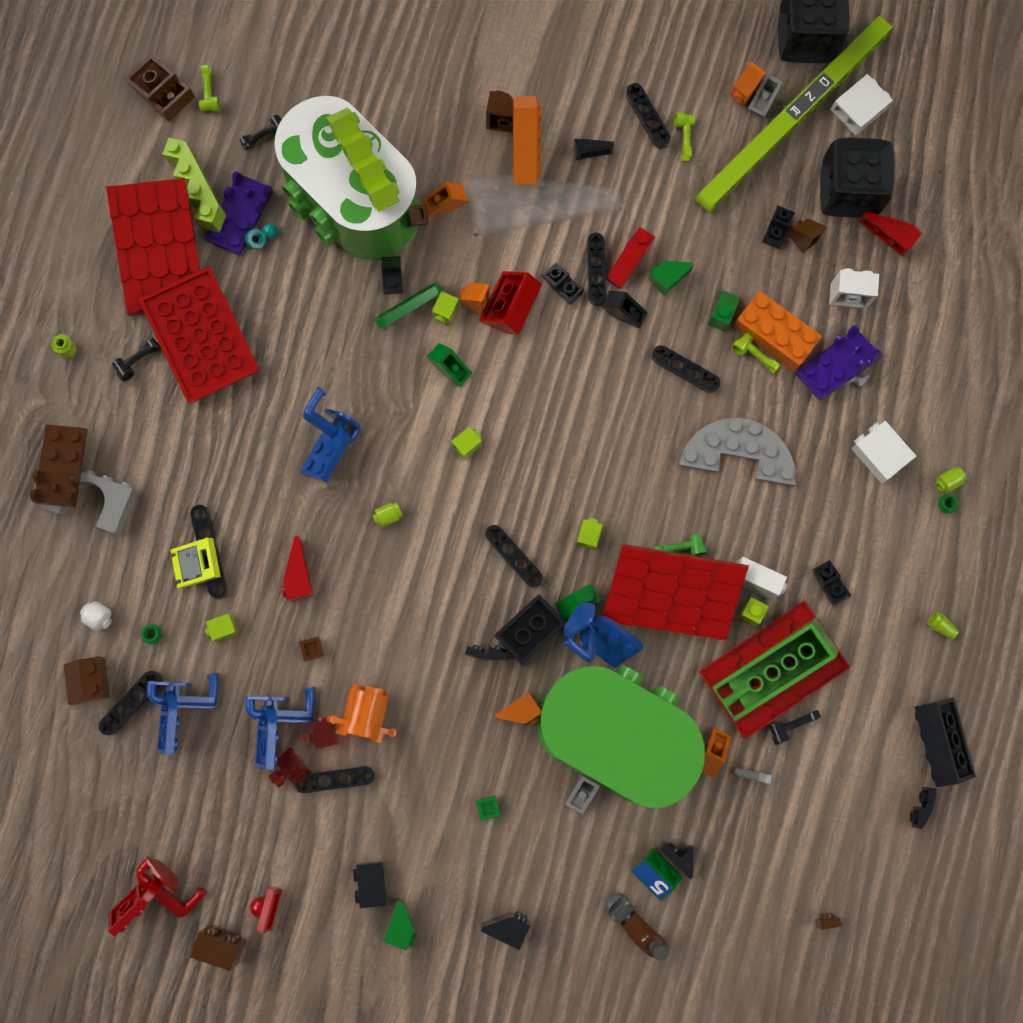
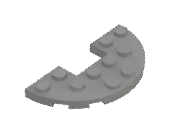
(742, 440)

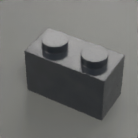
(370, 884)

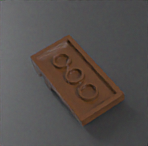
(60, 466)

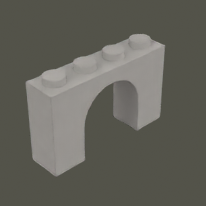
(117, 504)

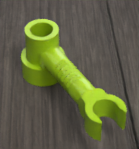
(209, 103)
(685, 121)
(745, 344)

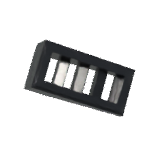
(592, 148)

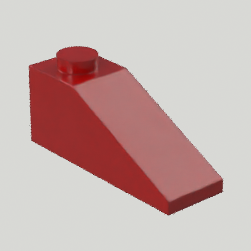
(894, 232)
(630, 257)
(296, 577)

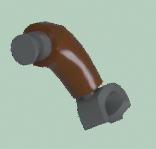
(637, 929)

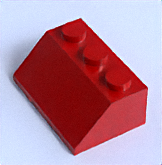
(511, 301)

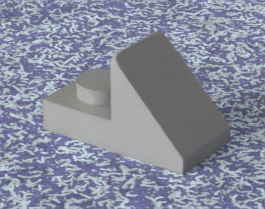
(765, 94)
(582, 793)

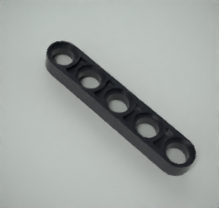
(206, 522)

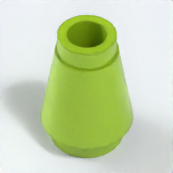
(941, 625)

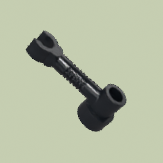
(249, 140)
(123, 368)
(780, 731)

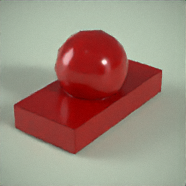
(266, 909)

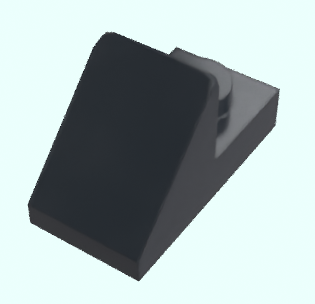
(392, 275)
(683, 861)

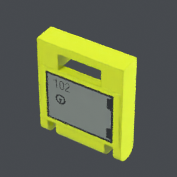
(190, 566)

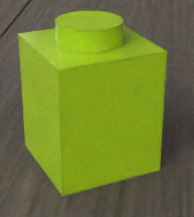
(445, 308)
(467, 442)
(589, 533)
(753, 611)
(221, 628)

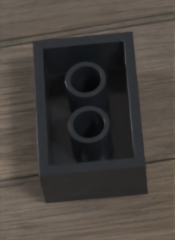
(530, 630)

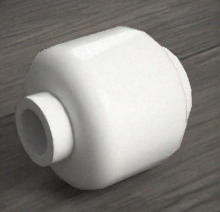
(96, 616)

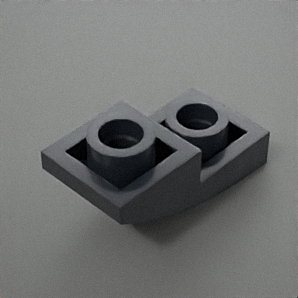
(778, 227)
(563, 284)
(830, 583)
(493, 654)
(920, 815)

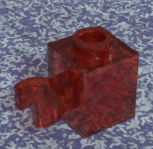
(323, 734)
(291, 768)

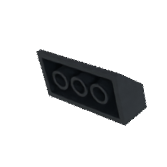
(944, 742)

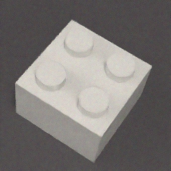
(854, 288)

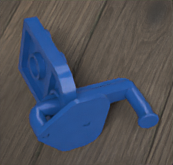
(332, 441)
(599, 637)
(170, 702)
(267, 724)

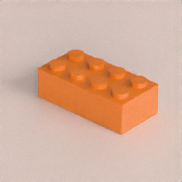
(525, 136)
(777, 331)

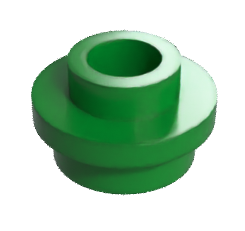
(953, 503)
(145, 634)

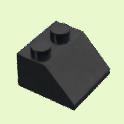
(508, 928)

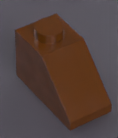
(806, 234)

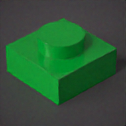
(488, 808)

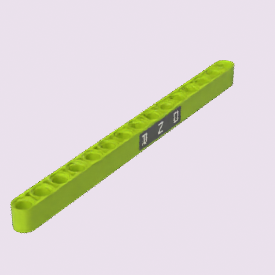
(794, 114)

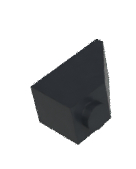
(624, 308)

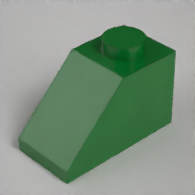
(669, 274)
(724, 310)
(449, 364)
(568, 604)
(400, 928)

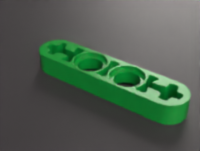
(408, 305)

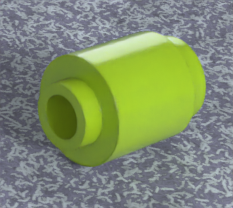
(64, 346)
(950, 480)
(387, 514)

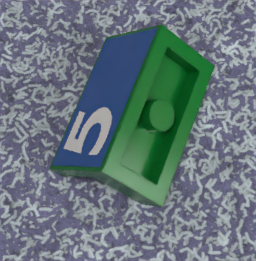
(657, 874)

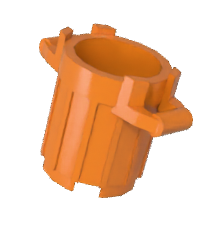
(364, 714)

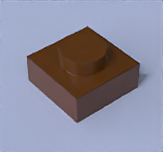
(417, 215)
(311, 649)
(828, 921)

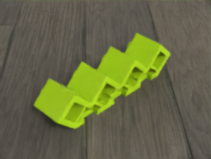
(360, 155)
(201, 195)

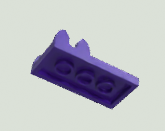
(243, 209)
(838, 363)

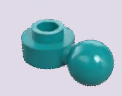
(269, 231)

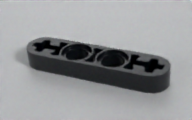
(644, 117)
(596, 269)
(684, 371)
(512, 557)
(128, 700)
(335, 782)

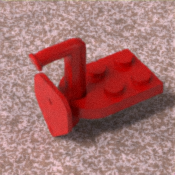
(148, 887)

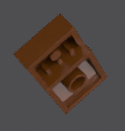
(160, 87)

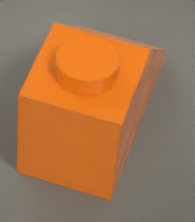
(747, 84)
(445, 198)
(475, 297)
(521, 711)
(715, 752)

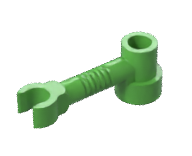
(695, 545)

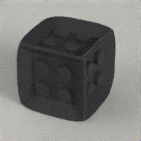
(812, 30)
(856, 177)

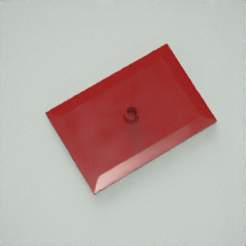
(199, 335)

